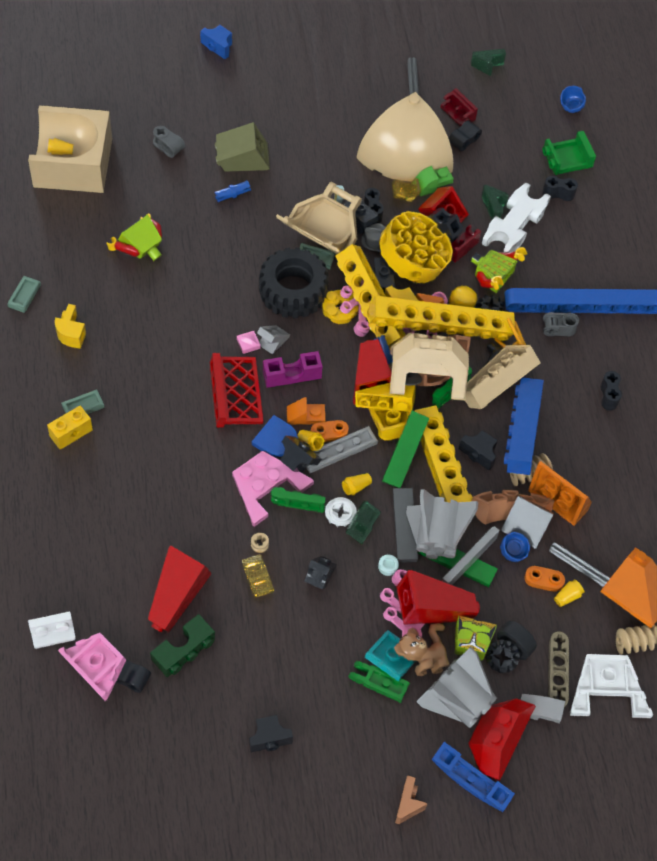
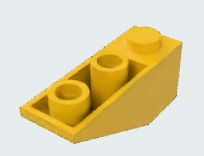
(379, 398)

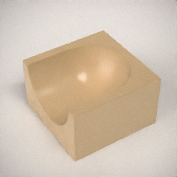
(92, 143)

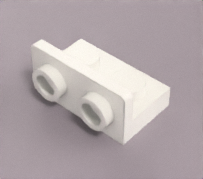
(52, 630)

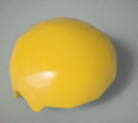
(463, 296)

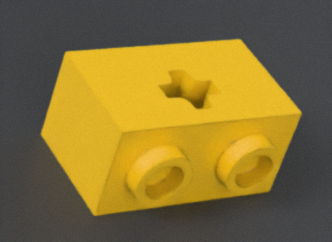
(70, 427)

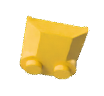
(389, 422)

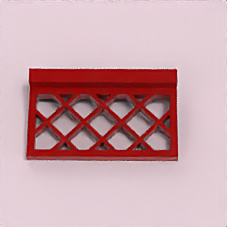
(220, 395)

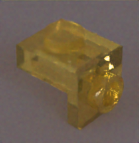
(405, 190)

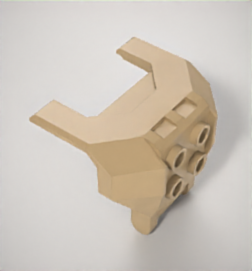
(326, 219)
(429, 356)

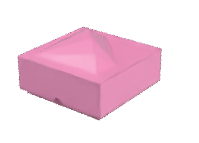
(248, 342)

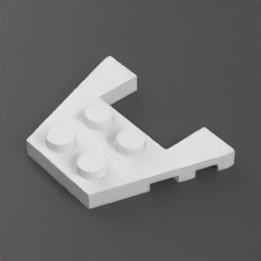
(609, 677)

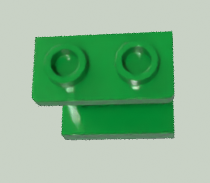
(569, 154)

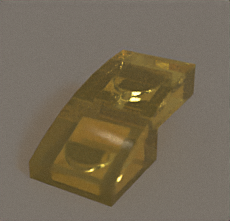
(257, 576)

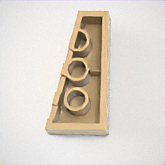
(500, 374)

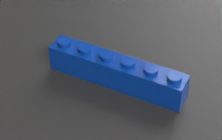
(525, 426)

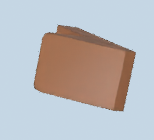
(409, 807)

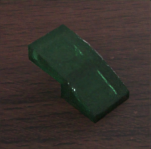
(362, 522)

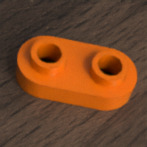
(329, 429)
(545, 579)

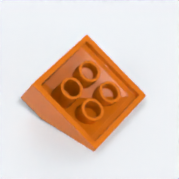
(568, 500)
(635, 587)

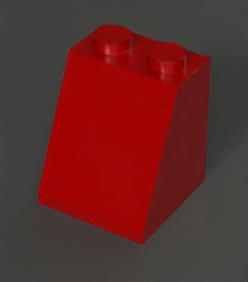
(371, 367)

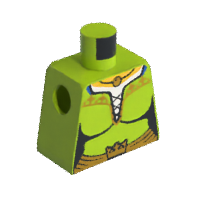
(474, 634)

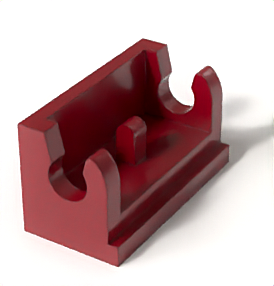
(459, 107)
(465, 243)

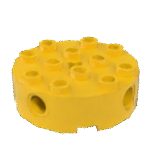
(415, 247)

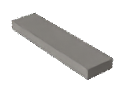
(344, 448)
(471, 556)

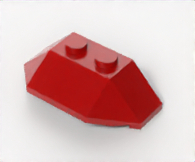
(499, 735)

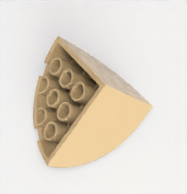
(406, 141)

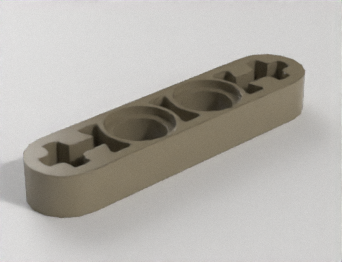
(555, 670)

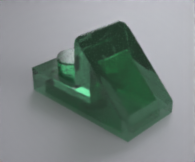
(487, 59)
(494, 200)

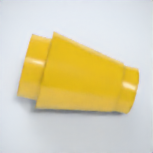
(59, 147)
(314, 439)
(355, 484)
(569, 593)

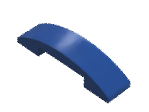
(471, 779)

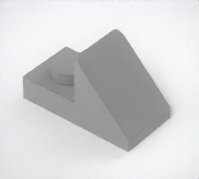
(272, 337)

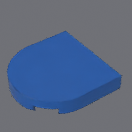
(271, 437)

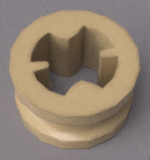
(260, 549)

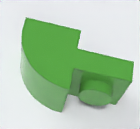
(432, 179)

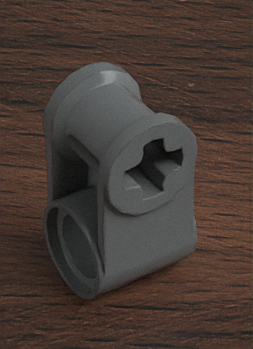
(167, 141)
(560, 323)

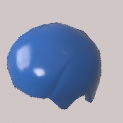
(573, 99)
(515, 547)

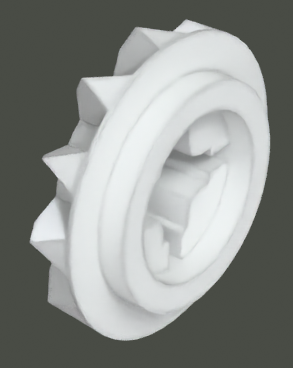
(334, 506)

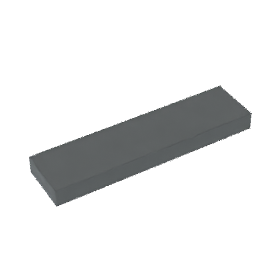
(405, 540)

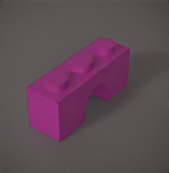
(305, 369)

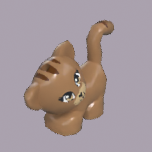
(415, 649)

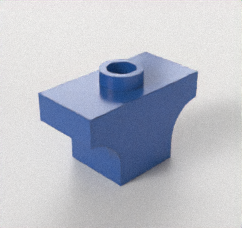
(217, 40)

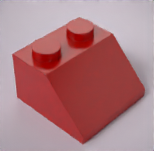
(446, 198)

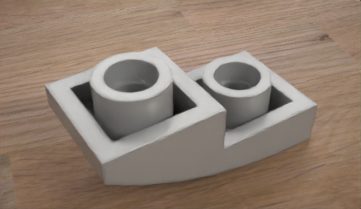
(546, 707)

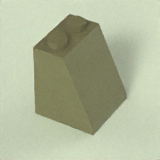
(242, 149)

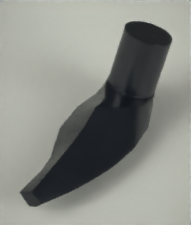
(494, 349)

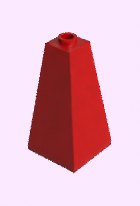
(177, 587)
(433, 601)

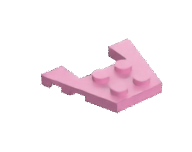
(259, 477)

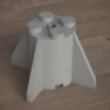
(439, 524)
(461, 690)

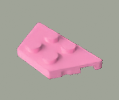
(96, 662)

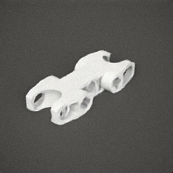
(522, 210)

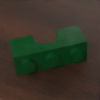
(171, 658)

